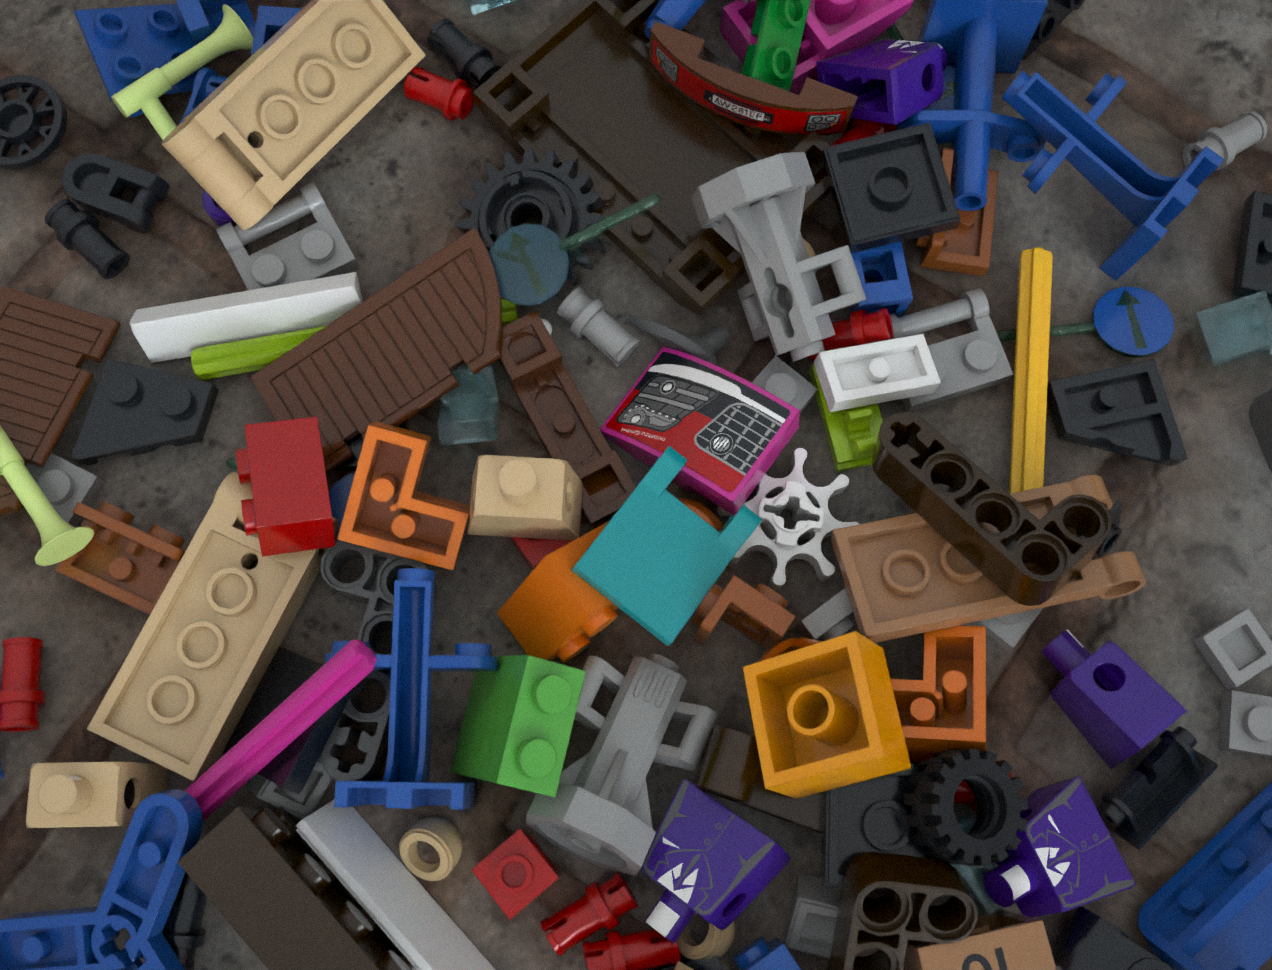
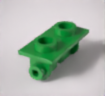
(779, 35)

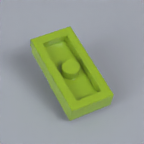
(849, 432)

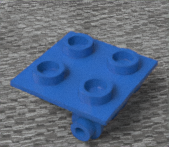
(134, 42)

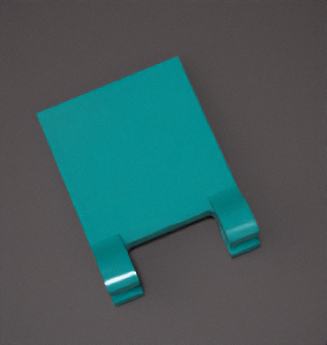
(660, 555)

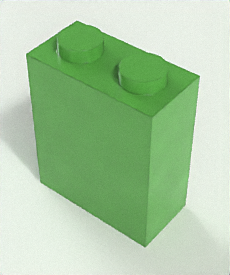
(519, 723)

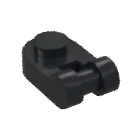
(99, 181)

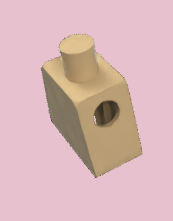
(525, 498)
(89, 792)

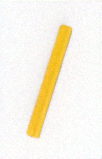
(1031, 370)

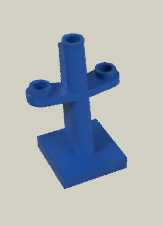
(978, 42)
(1128, 184)
(409, 737)

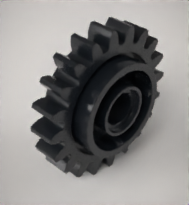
(535, 190)

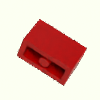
(288, 486)

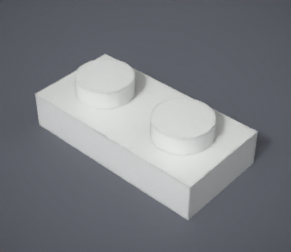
(876, 372)

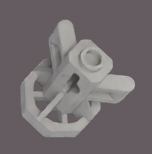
(761, 217)
(603, 796)

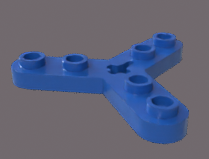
(134, 898)

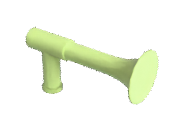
(144, 92)
(57, 536)

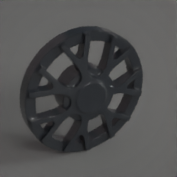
(22, 123)

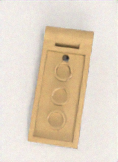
(294, 103)
(206, 642)

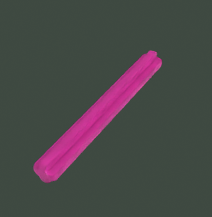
(282, 726)

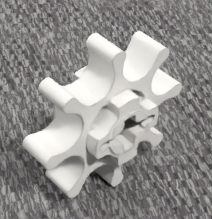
(808, 509)

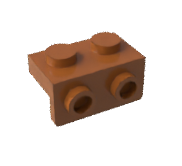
(969, 245)
(123, 558)
(751, 611)

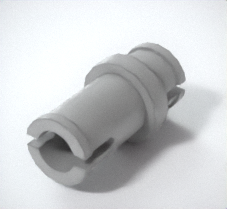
(1229, 139)
(591, 321)

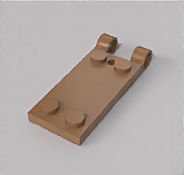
(915, 582)

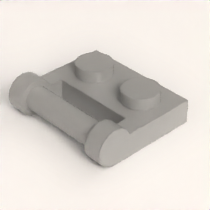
(303, 256)
(962, 362)

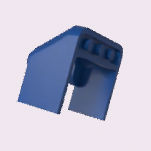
(1220, 901)

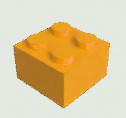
(825, 716)

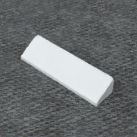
(180, 327)
(388, 891)

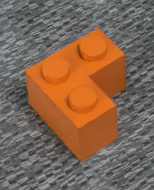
(389, 511)
(557, 607)
(950, 702)

